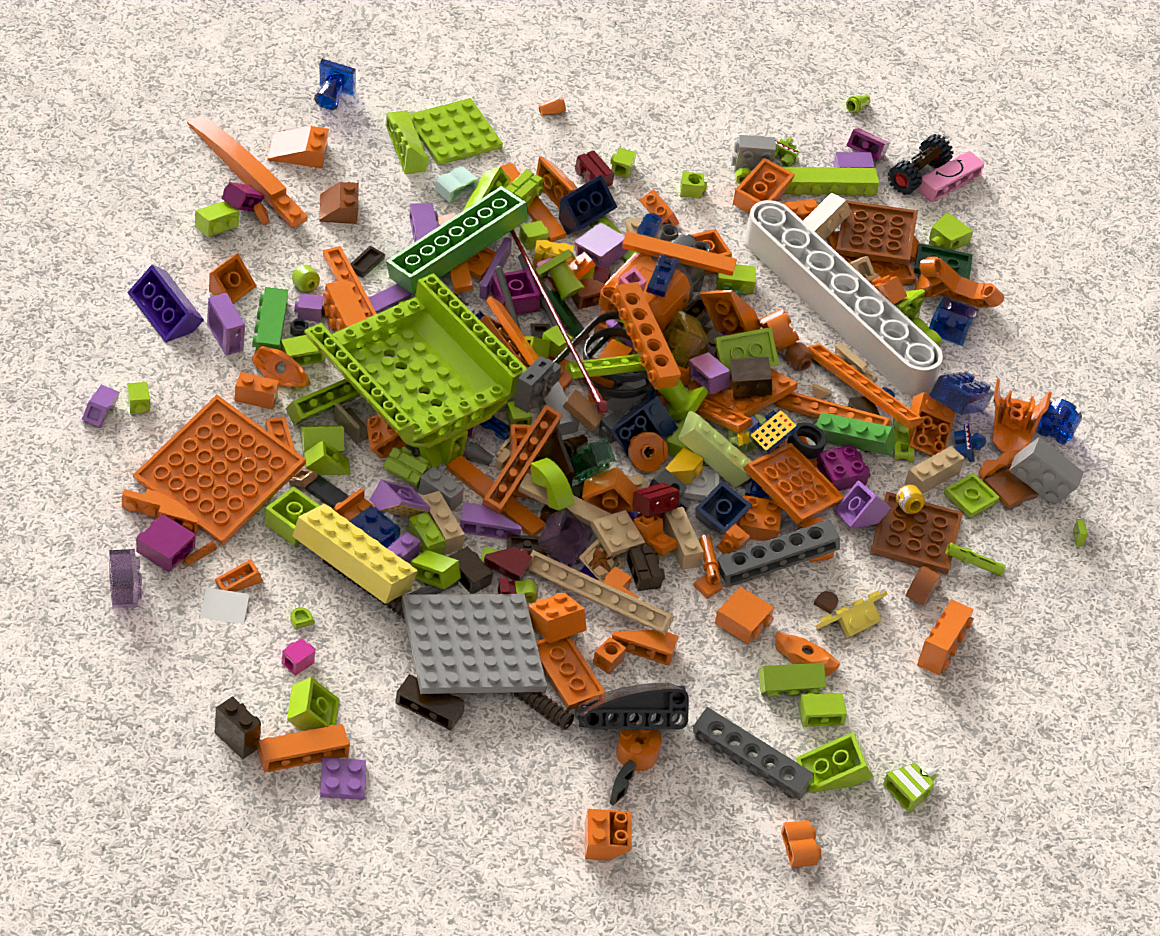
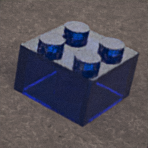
(377, 526)

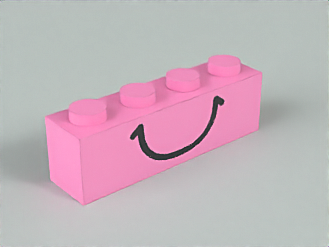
(951, 176)

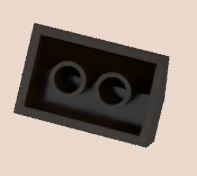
(556, 451)

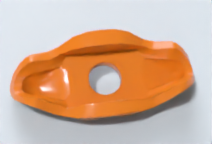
(267, 360)
(991, 466)
(792, 647)

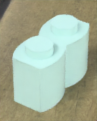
(456, 184)

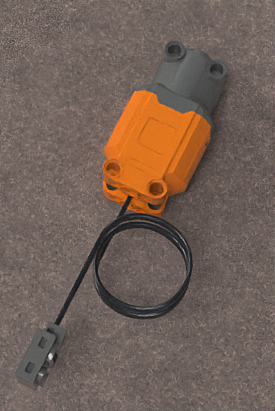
(545, 373)

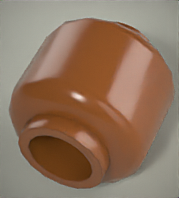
(799, 356)

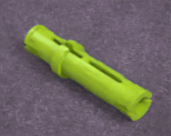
(967, 556)

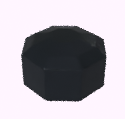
(297, 327)

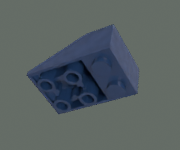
(645, 416)

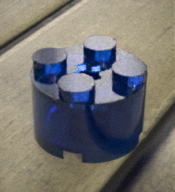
(1060, 421)

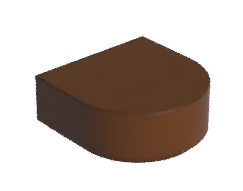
(826, 601)

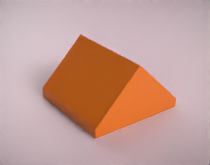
(231, 278)

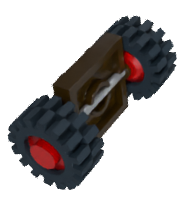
(933, 151)

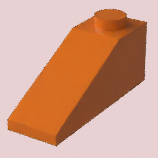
(649, 644)

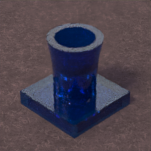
(334, 80)

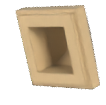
(820, 391)

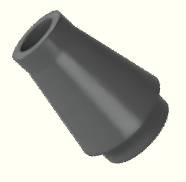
(478, 454)

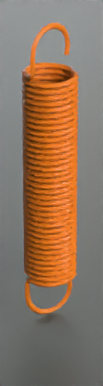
(200, 553)

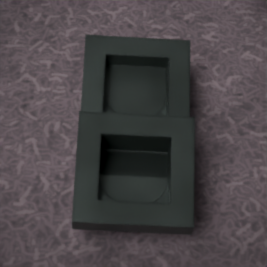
(622, 782)

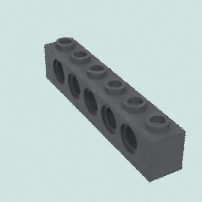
(778, 553)
(711, 721)

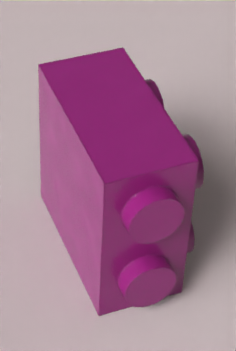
(843, 467)
(165, 543)

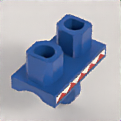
(964, 436)

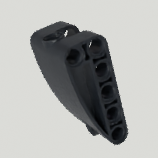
(641, 701)

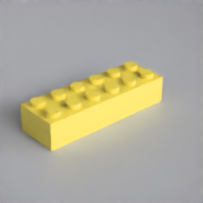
(354, 553)

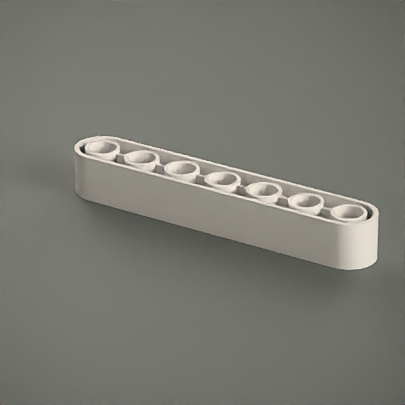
(843, 298)

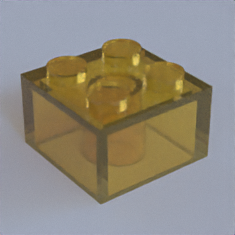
(685, 338)

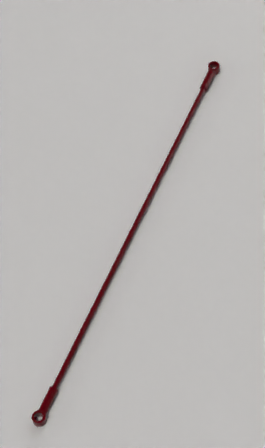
(601, 405)

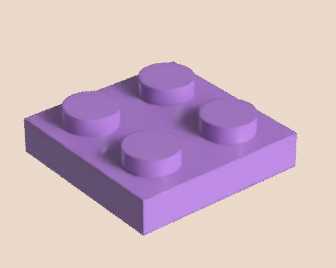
(343, 778)

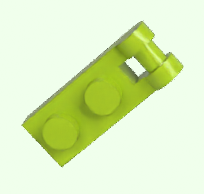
(902, 435)

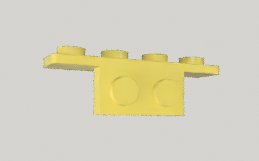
(856, 618)

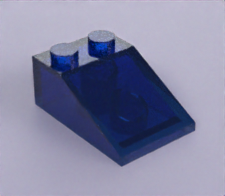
(953, 320)

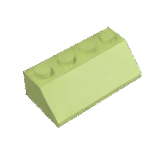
(714, 449)

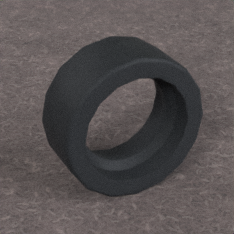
(814, 433)

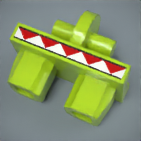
(787, 151)

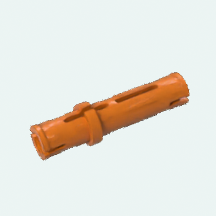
(710, 563)

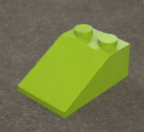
(837, 764)

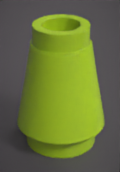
(857, 103)

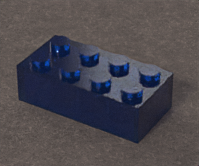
(962, 393)

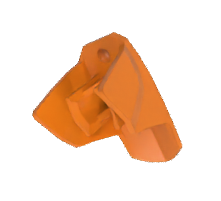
(1016, 420)

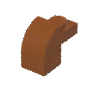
(924, 585)

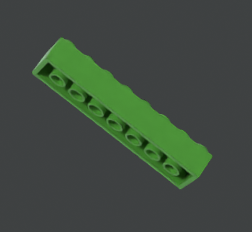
(458, 239)

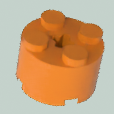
(783, 334)
(639, 746)

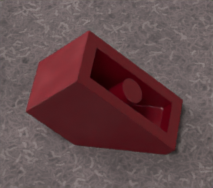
(510, 562)

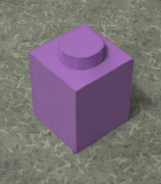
(309, 307)

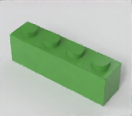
(271, 318)
(859, 433)

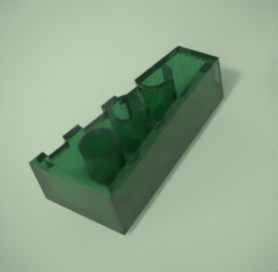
(592, 460)

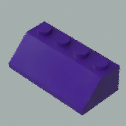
(165, 304)

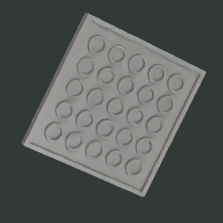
(473, 643)

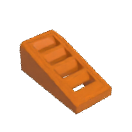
(248, 580)

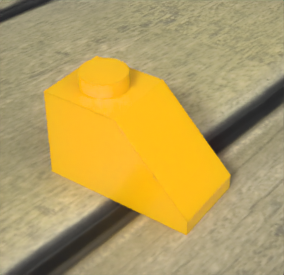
(686, 466)

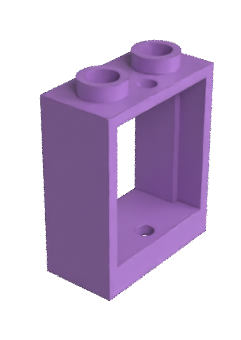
(225, 324)

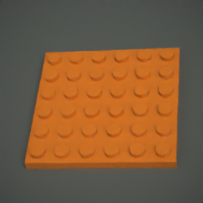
(220, 468)

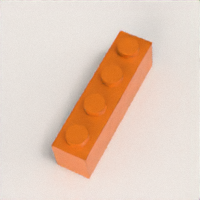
(303, 748)

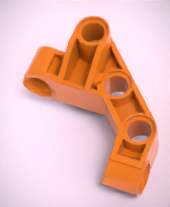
(940, 279)

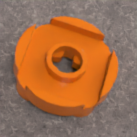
(655, 459)

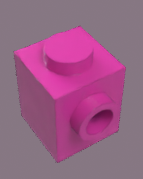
(298, 656)

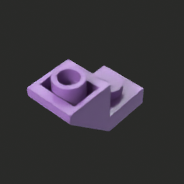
(99, 404)

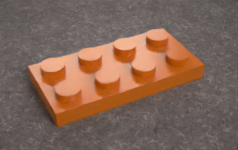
(568, 672)

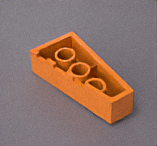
(945, 636)

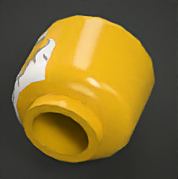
(910, 499)

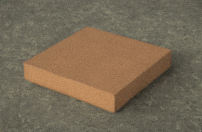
(583, 410)

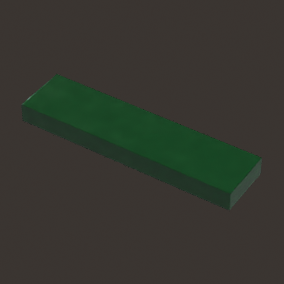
(562, 309)

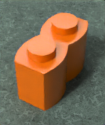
(800, 843)

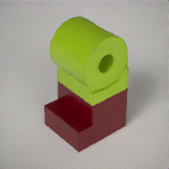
(599, 274)
(525, 587)

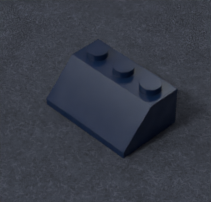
(585, 205)

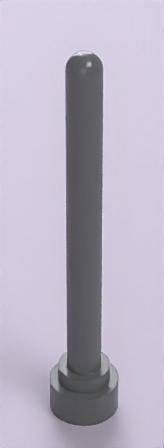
(506, 294)

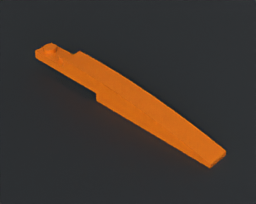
(249, 170)

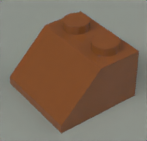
(340, 203)

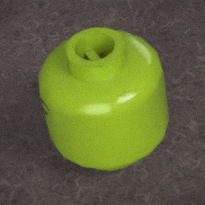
(305, 278)

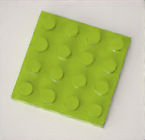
(455, 131)

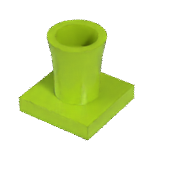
(562, 275)
(682, 401)

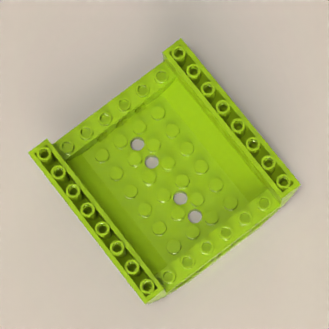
(442, 354)

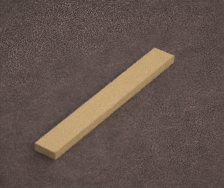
(581, 510)
(601, 593)

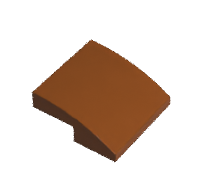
(1010, 488)

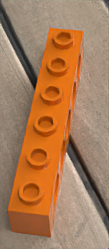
(646, 335)

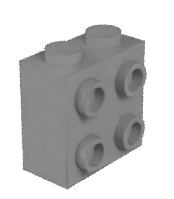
(751, 150)

